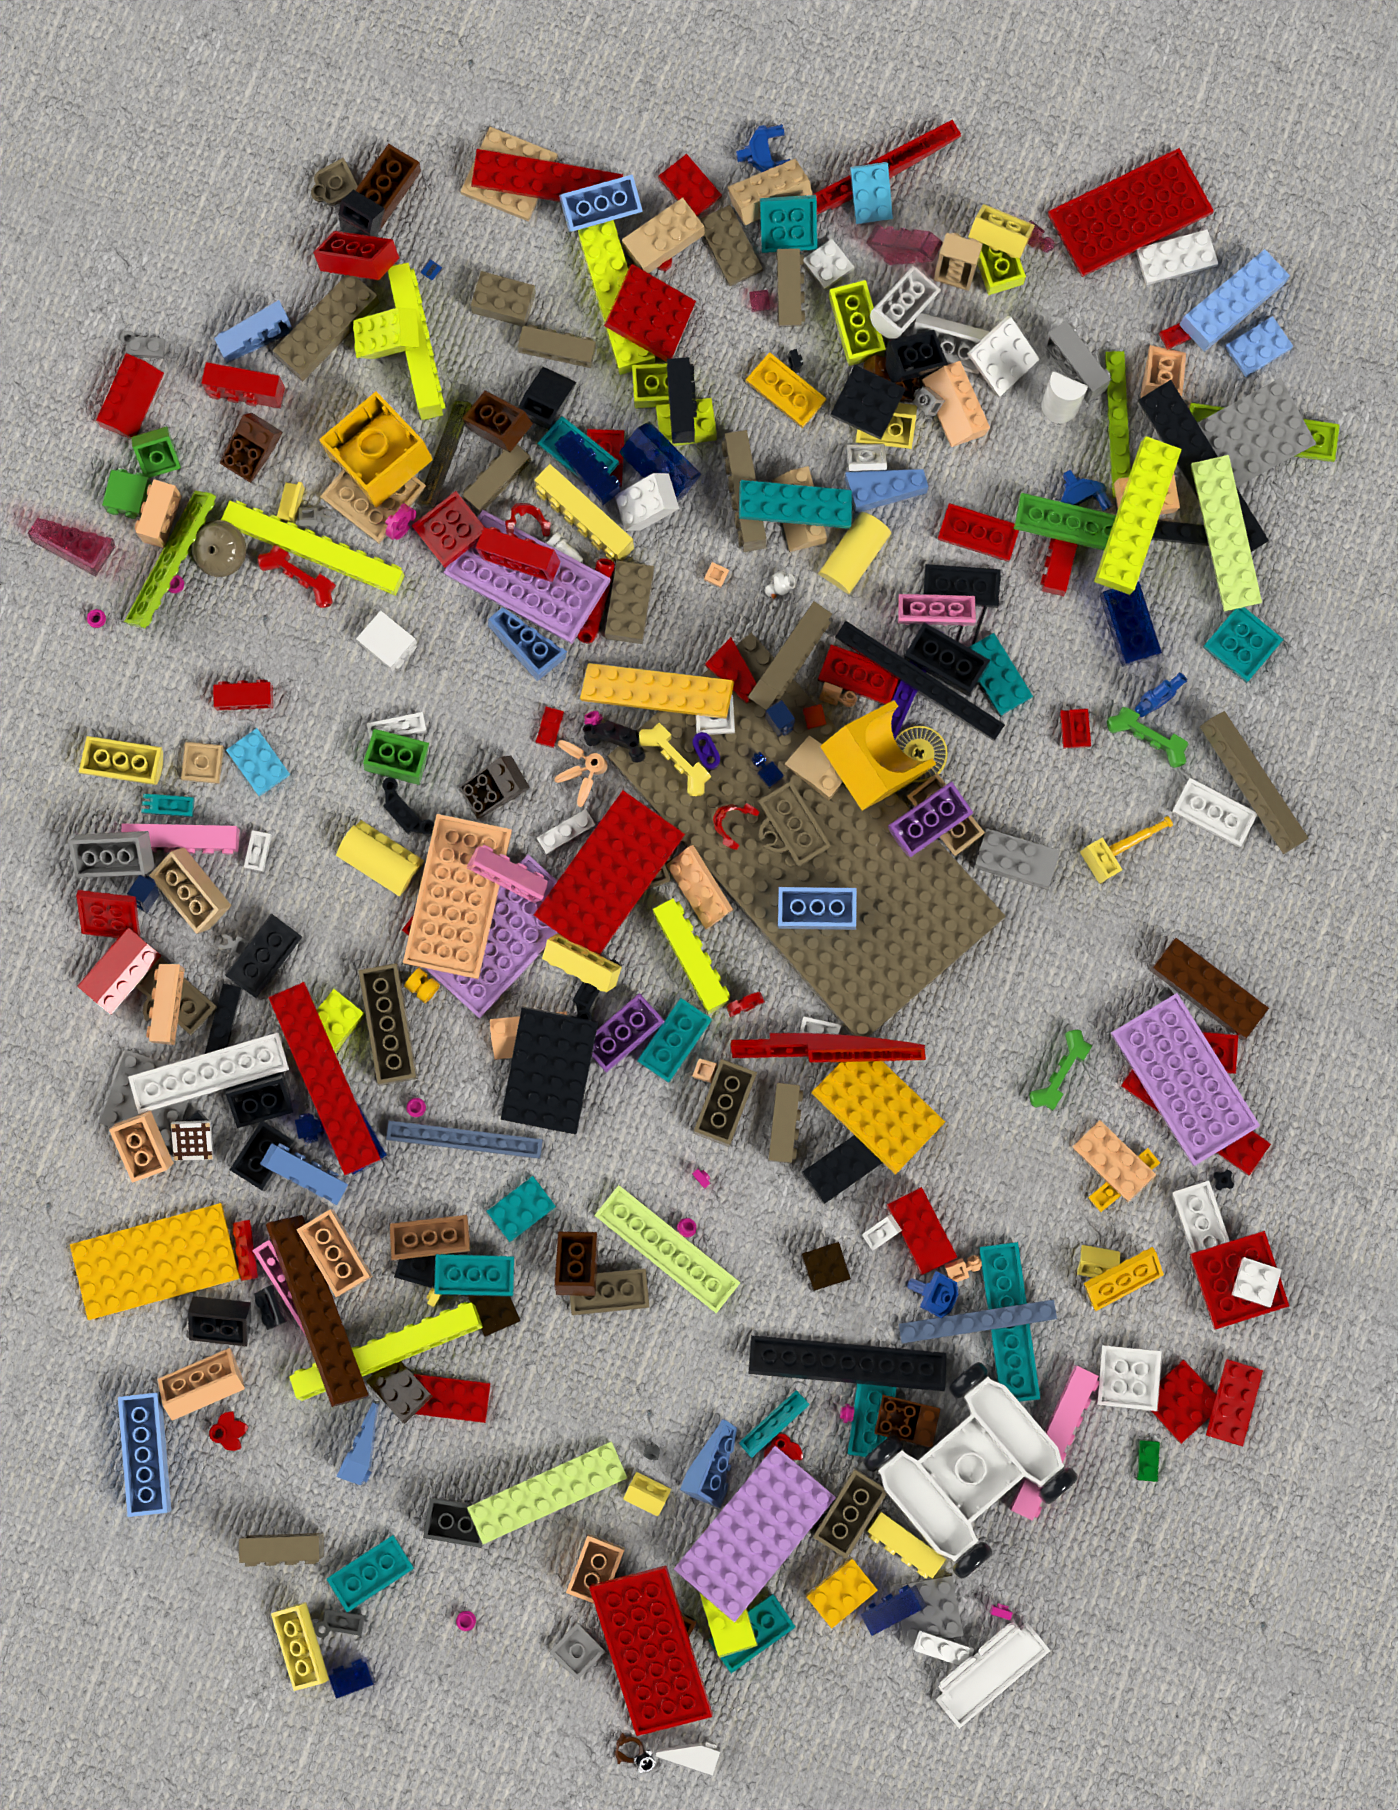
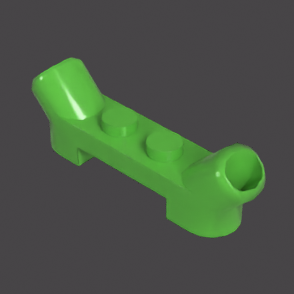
(1174, 746)
(1077, 1050)

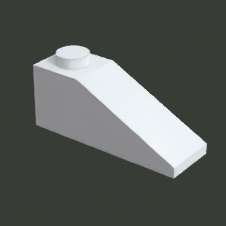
(695, 1756)

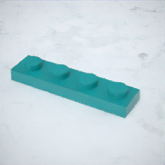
(774, 1423)

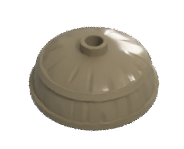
(228, 545)

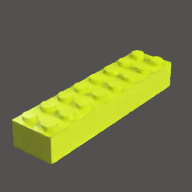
(607, 271)
(421, 365)
(1137, 515)

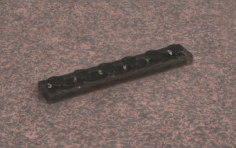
(444, 454)

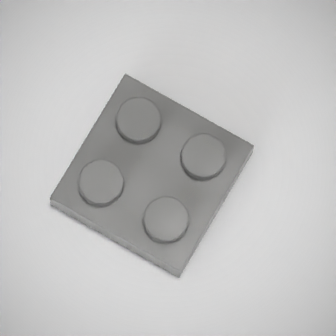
(577, 1651)

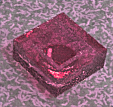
(759, 300)

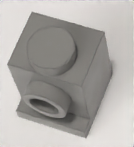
(932, 403)

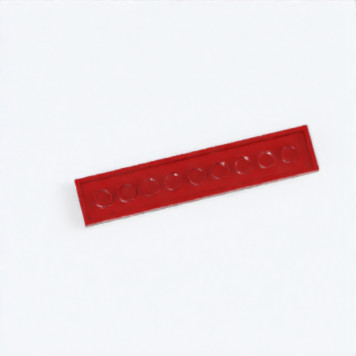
(324, 1078)

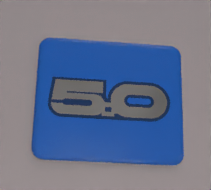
(431, 270)

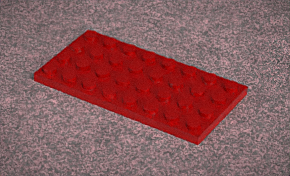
(1130, 212)
(609, 874)
(651, 1650)

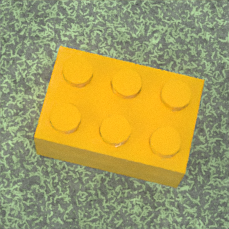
(841, 1592)

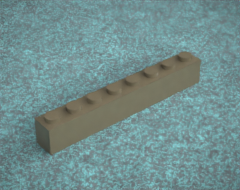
(1254, 782)

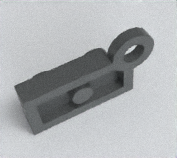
(341, 1622)

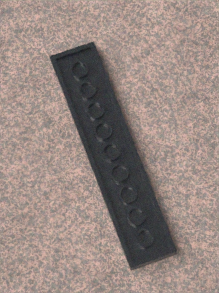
(1180, 429)
(847, 1363)

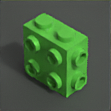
(126, 493)

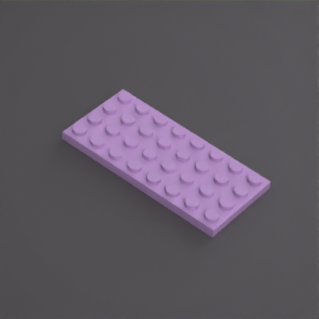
(554, 606)
(511, 948)
(1185, 1079)
(754, 1534)

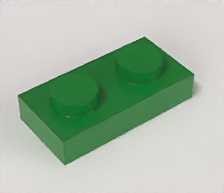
(1148, 1461)

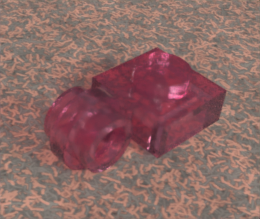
(1046, 243)

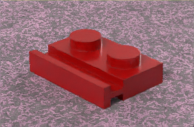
(1075, 728)

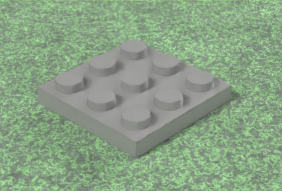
(941, 1614)

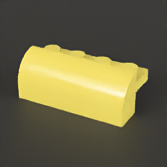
(379, 857)

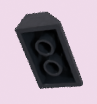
(914, 356)
(259, 1100)
(219, 1321)

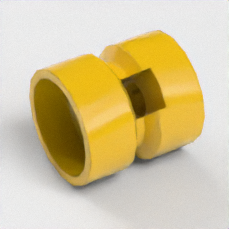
(422, 985)

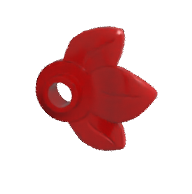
(231, 1431)
(790, 1448)

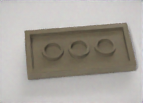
(730, 246)
(614, 1293)

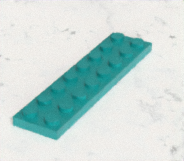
(1010, 1344)

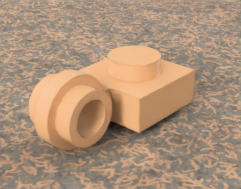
(832, 694)
(959, 1270)

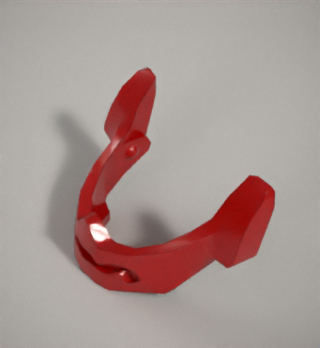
(523, 508)
(721, 814)

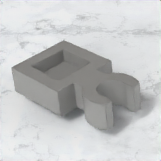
(311, 516)
(236, 946)

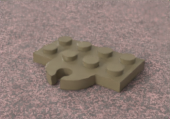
(791, 825)
(193, 1006)

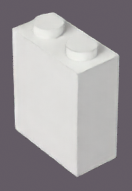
(387, 641)

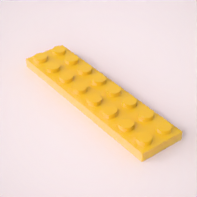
(657, 690)

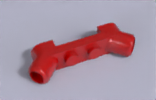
(321, 585)
(592, 626)

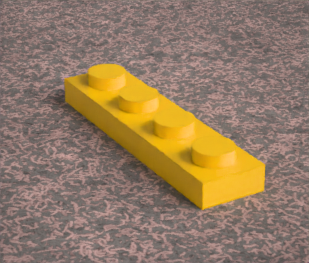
(1107, 1194)

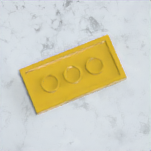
(786, 390)
(1123, 1279)

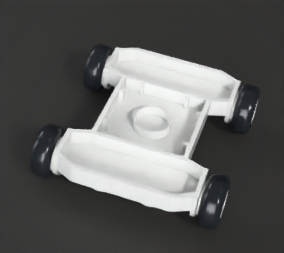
(970, 1469)

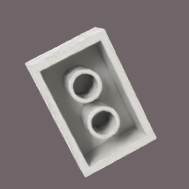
(646, 502)

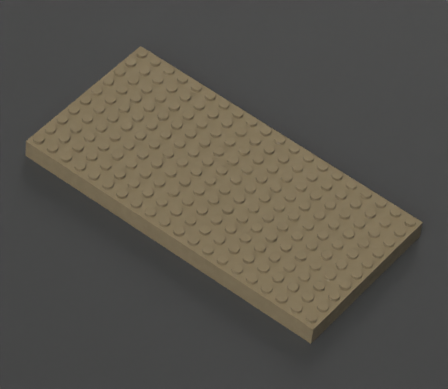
(910, 910)

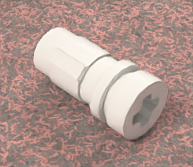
(561, 544)

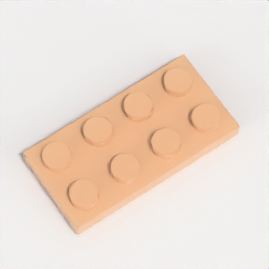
(699, 887)
(1114, 1161)

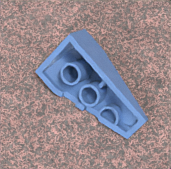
(359, 1460)
(708, 1472)

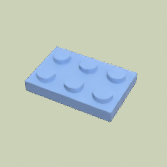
(1259, 346)

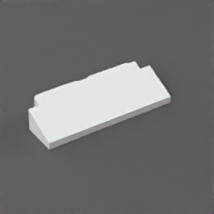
(990, 1671)

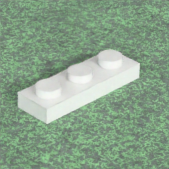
(401, 725)
(566, 831)
(942, 1648)

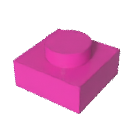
(702, 1177)
(1001, 1611)

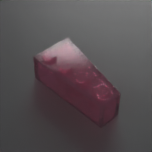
(904, 245)
(77, 547)

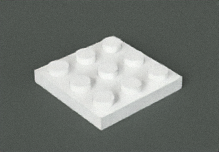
(1003, 356)
(1129, 1378)

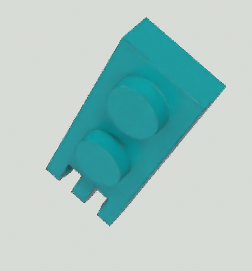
(168, 805)

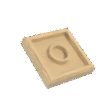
(202, 762)

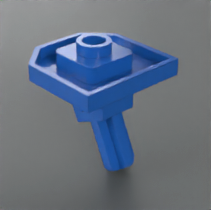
(938, 1294)

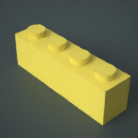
(581, 963)
(906, 1545)

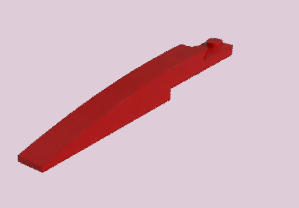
(897, 160)
(828, 1048)

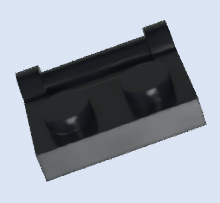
(269, 1307)

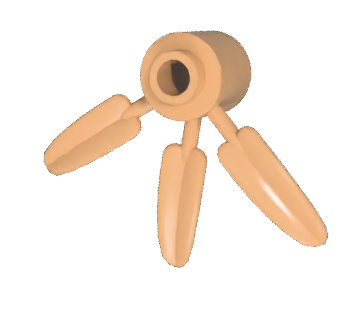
(577, 771)

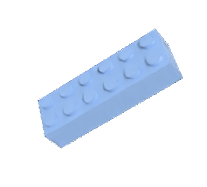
(1234, 300)
(144, 1454)

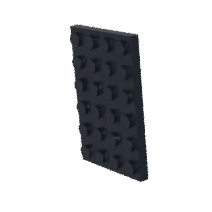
(549, 1070)

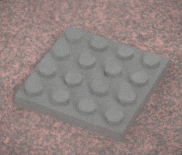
(121, 1101)

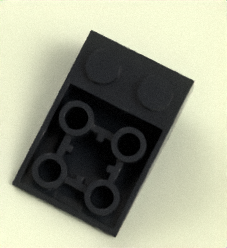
(360, 215)
(546, 397)

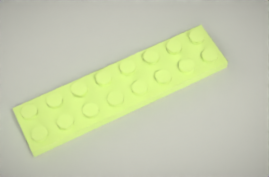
(1226, 533)
(667, 1249)
(546, 1493)

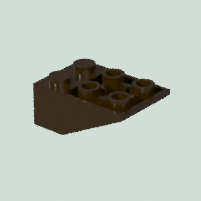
(494, 786)

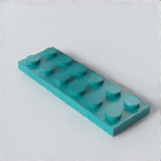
(795, 504)

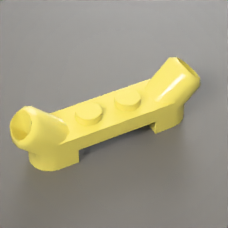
(697, 775)

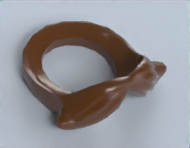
(623, 1740)

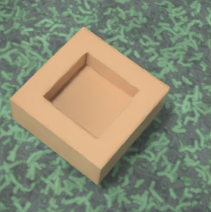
(716, 575)
(705, 1070)

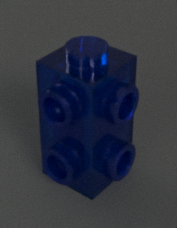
(309, 1128)

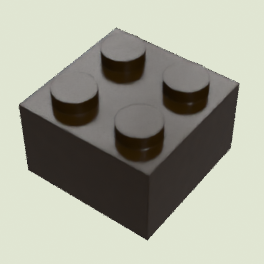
(825, 1266)

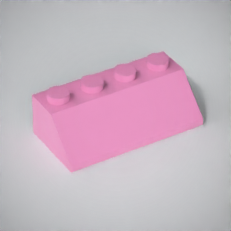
(936, 609)
(507, 874)

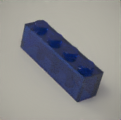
(587, 467)

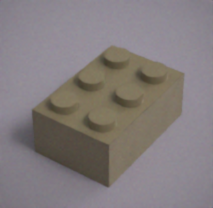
(503, 299)

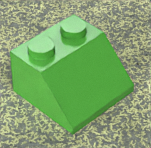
(156, 452)

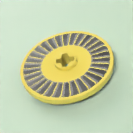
(929, 742)

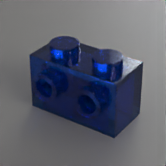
(351, 1678)

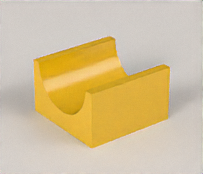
(376, 448)

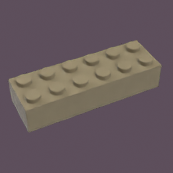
(325, 326)
(740, 467)
(791, 656)
(388, 1024)

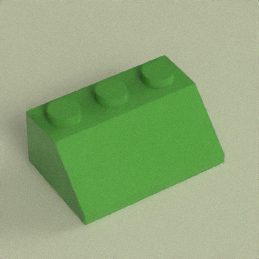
(396, 756)

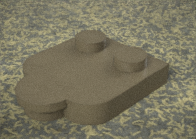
(333, 183)

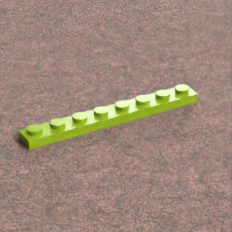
(1117, 417)

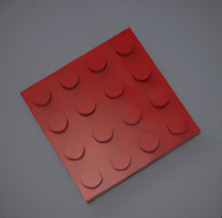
(650, 313)
(1217, 1274)

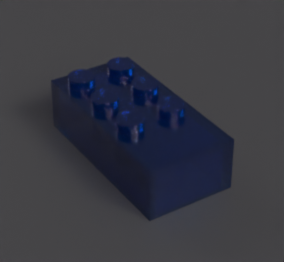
(652, 453)
(1130, 625)

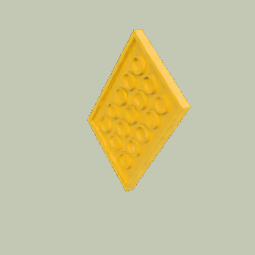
(879, 1110)

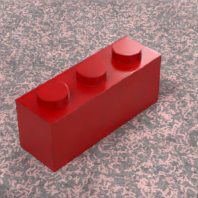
(1058, 567)
(243, 695)

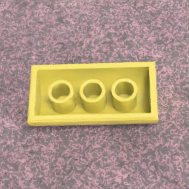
(855, 552)
(121, 760)
(300, 1646)

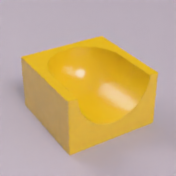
(871, 759)

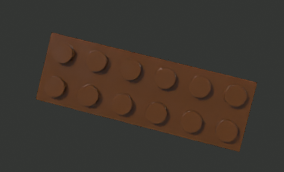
(1209, 989)

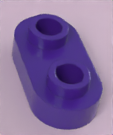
(706, 751)

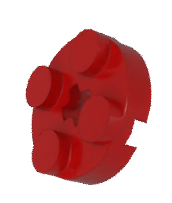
(745, 1004)

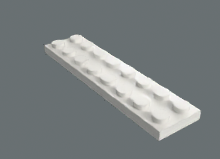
(208, 1073)

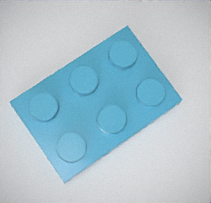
(871, 192)
(258, 762)

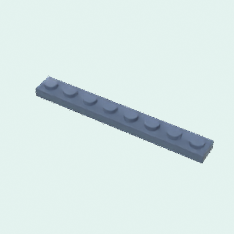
(464, 1139)
(978, 1321)

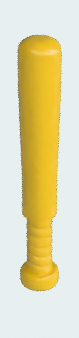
(1136, 838)

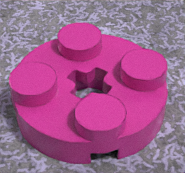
(398, 523)

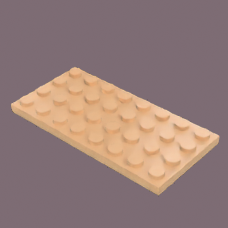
(454, 902)

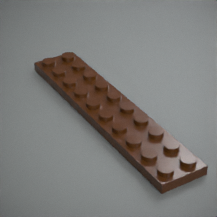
(317, 1313)

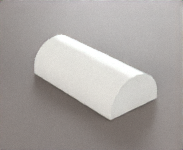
(903, 303)
(1062, 398)

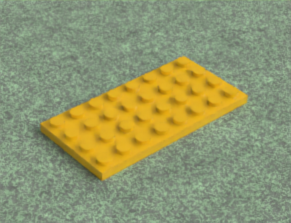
(155, 1261)

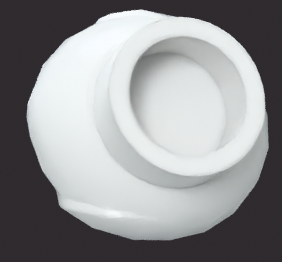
(781, 585)

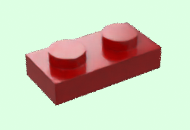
(549, 727)

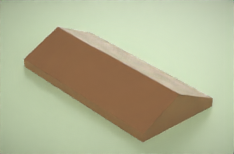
(429, 1237)

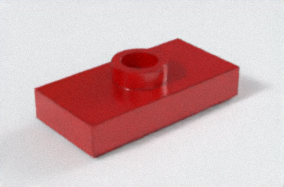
(1174, 336)

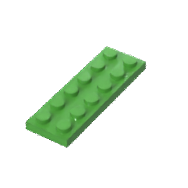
(1063, 521)

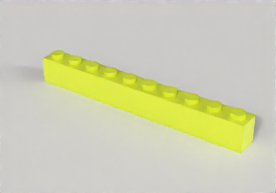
(314, 548)
(396, 1346)

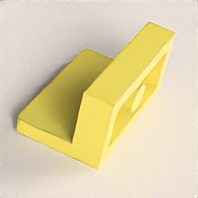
(290, 502)
(1100, 860)
(1096, 1261)
(647, 1494)

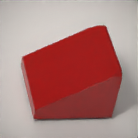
(814, 716)

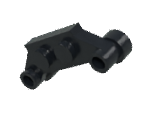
(617, 735)
(402, 812)
(585, 997)

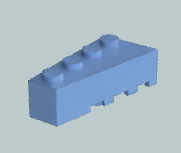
(254, 332)
(881, 488)
(532, 649)
(304, 1173)

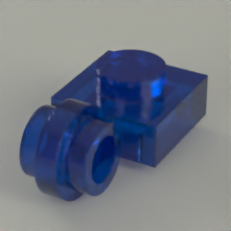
(769, 773)

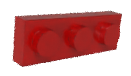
(244, 1247)

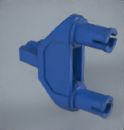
(758, 149)
(1081, 490)
(1157, 697)

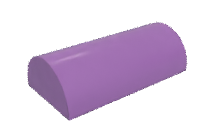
(930, 819)
(624, 1032)

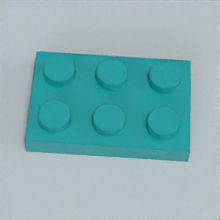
(521, 1209)

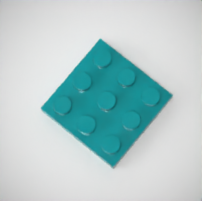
(788, 223)
(1243, 643)

